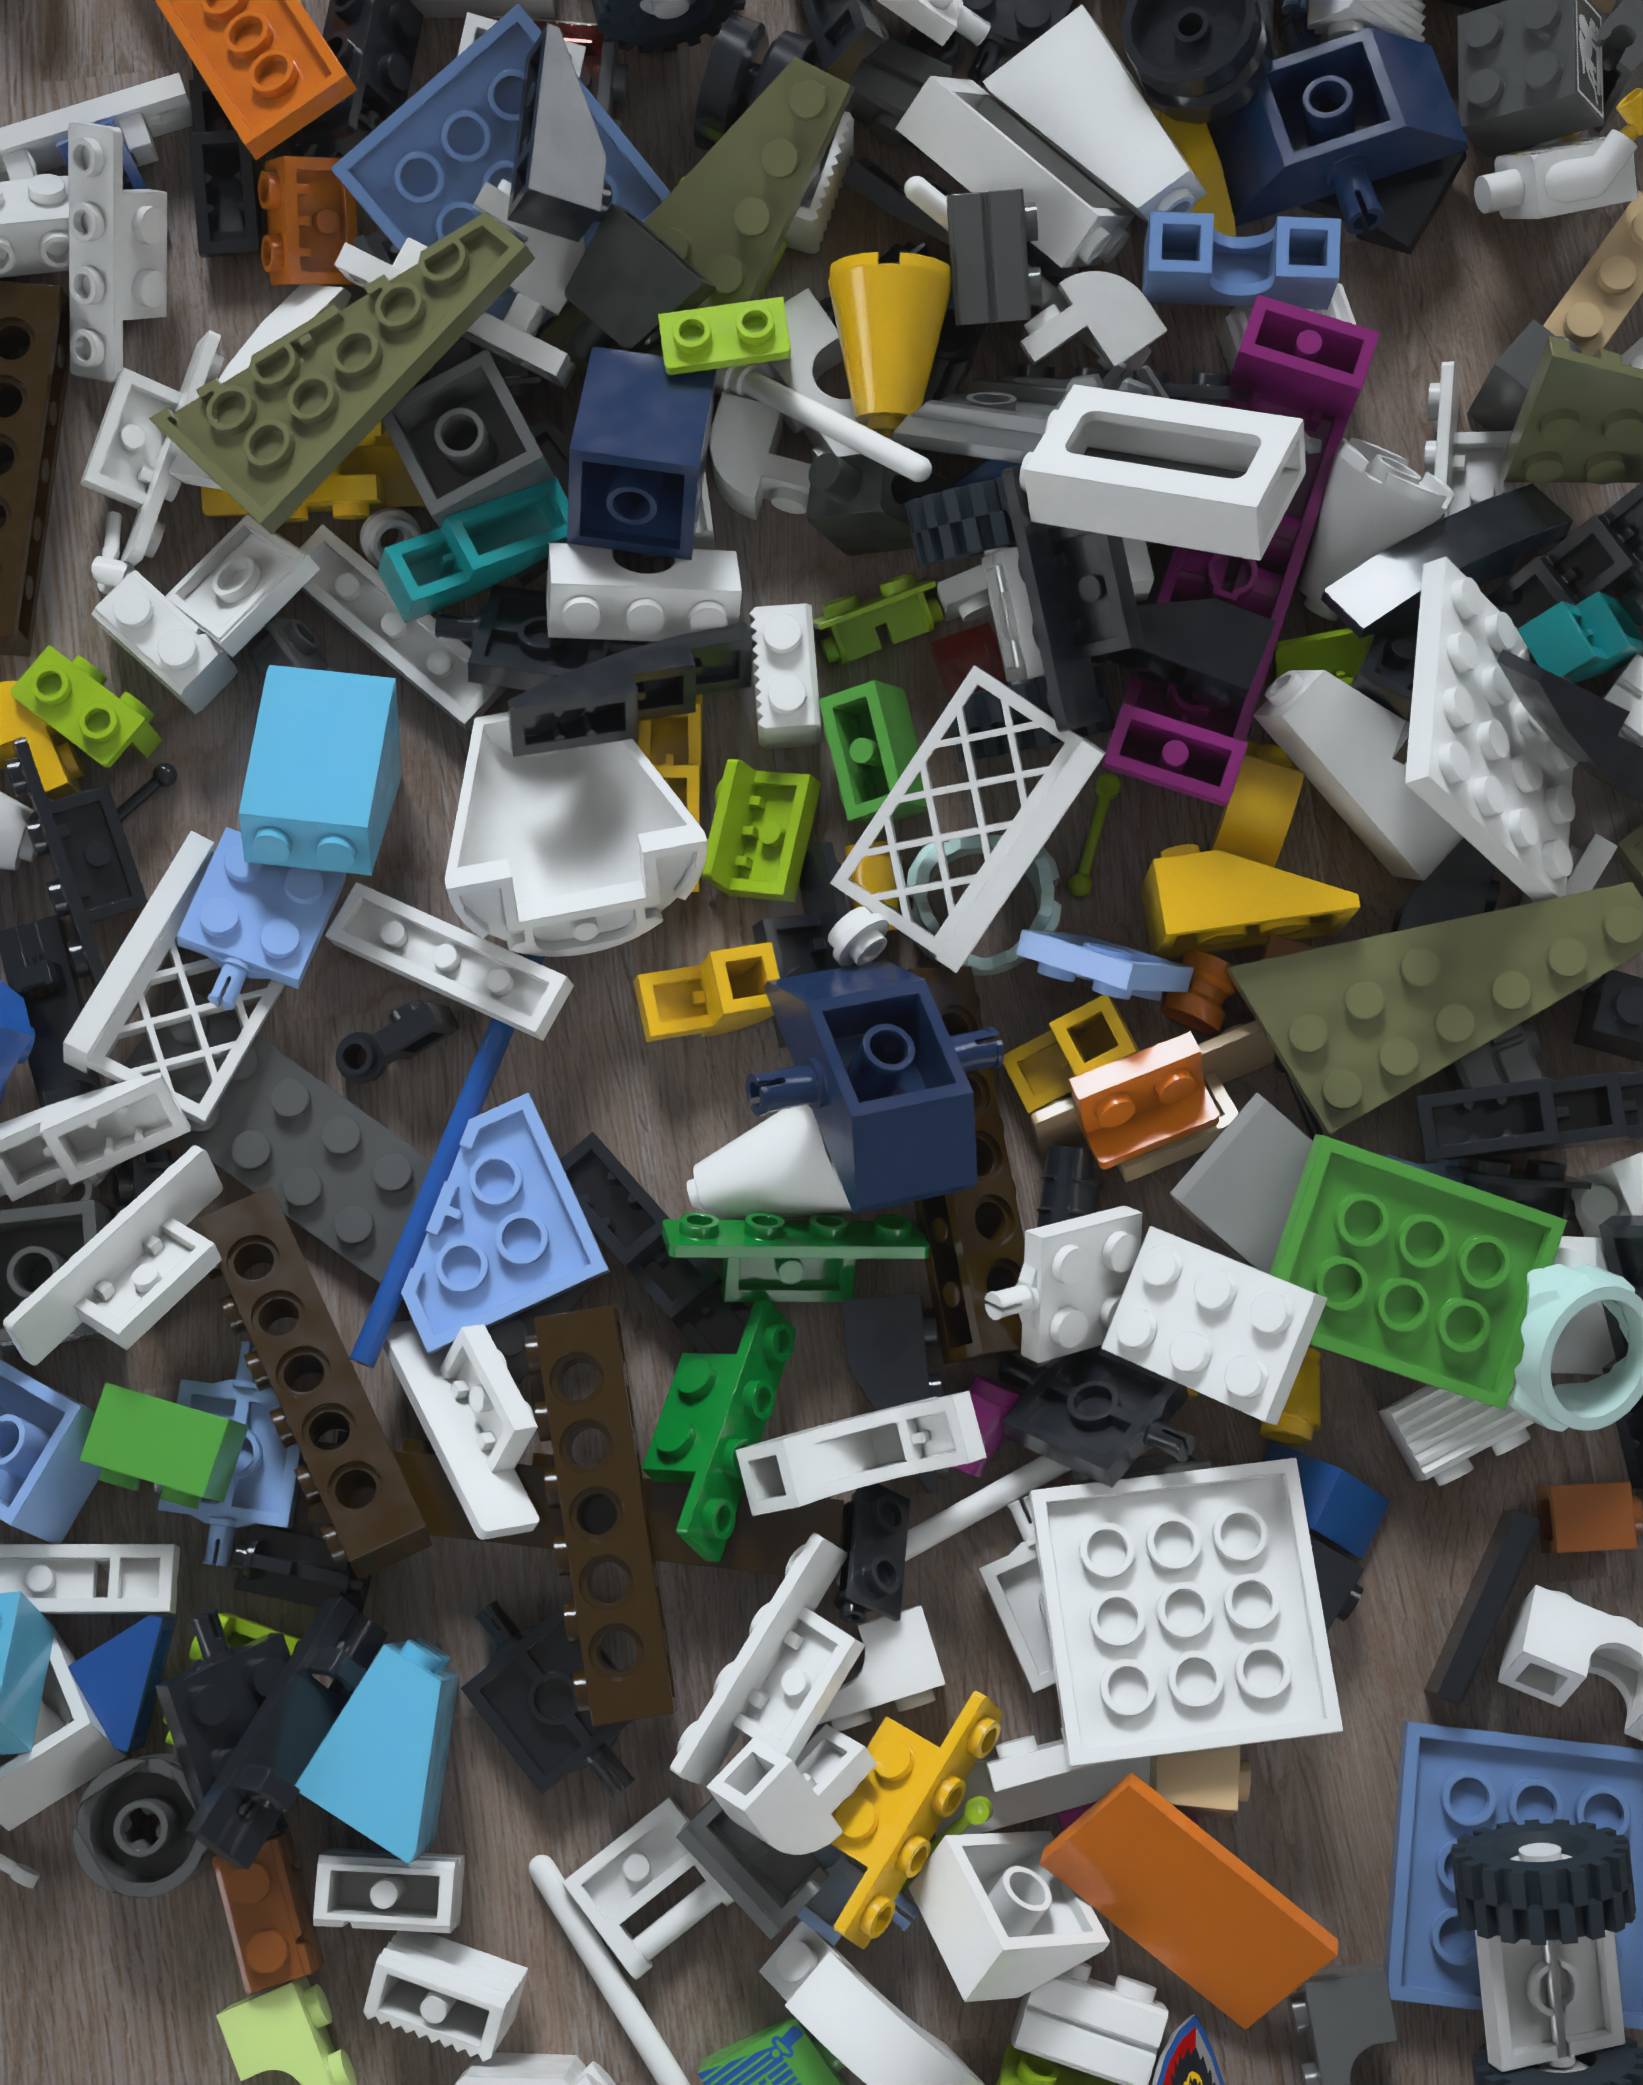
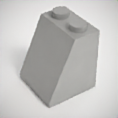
(1247, 1183)

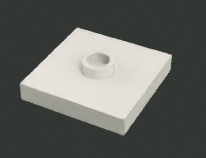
(242, 584)

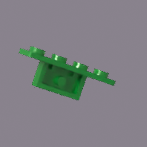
(792, 1257)
(708, 1414)

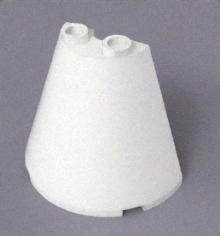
(567, 845)

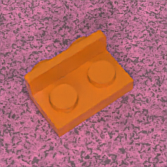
(306, 221)
(1143, 1101)

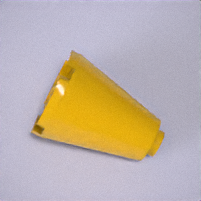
(888, 331)

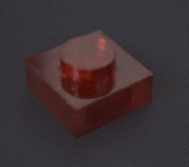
(961, 651)

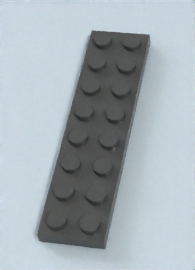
(320, 1155)

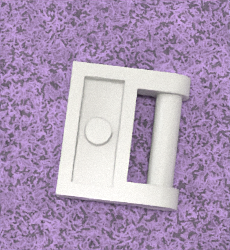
(633, 1873)

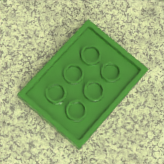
(1414, 1268)

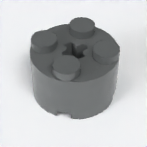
(110, 1832)

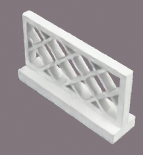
(1015, 849)
(138, 967)

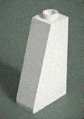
(1094, 114)
(1347, 754)

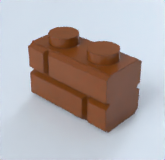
(269, 1916)

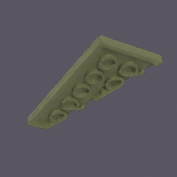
(331, 380)

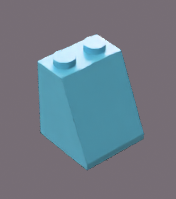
(321, 770)
(390, 1750)

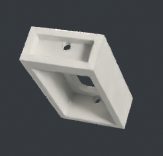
(995, 151)
(1158, 502)

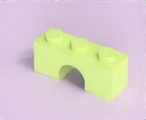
(286, 2033)

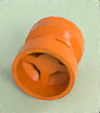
(1208, 991)

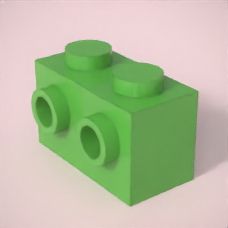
(871, 747)
(163, 1444)

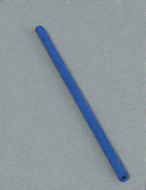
(410, 1242)

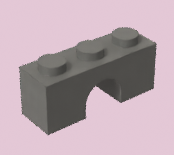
(1341, 2016)

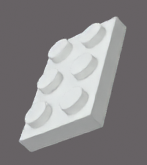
(1214, 1324)

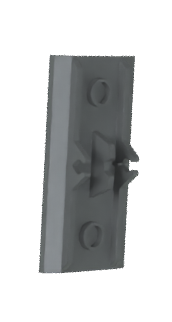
(1010, 418)

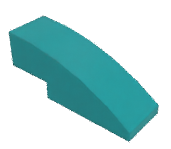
(474, 549)
(1583, 638)

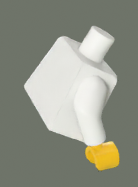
(1565, 173)

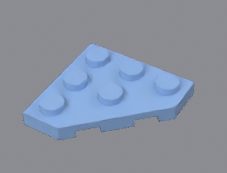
(500, 1230)

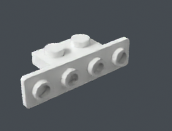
(34, 225)
(113, 251)
(135, 456)
(1463, 459)
(128, 1269)
(471, 1421)
(781, 1673)
(1037, 1782)

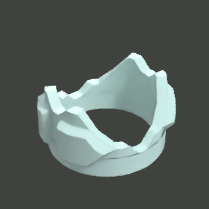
(1041, 873)
(1552, 1301)

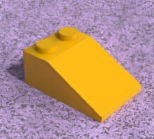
(1234, 903)

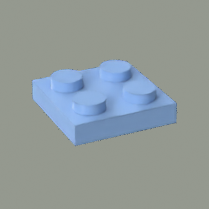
(1113, 967)

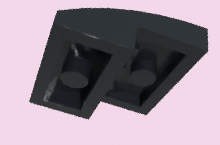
(1407, 202)

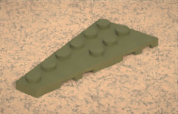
(742, 193)
(1578, 421)
(1403, 1004)

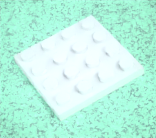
(1475, 744)
(1184, 1612)

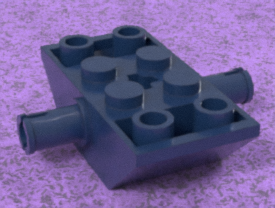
(1336, 123)
(878, 1081)

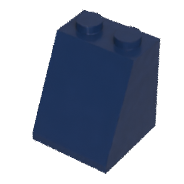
(639, 455)

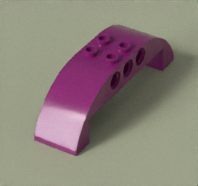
(1294, 368)

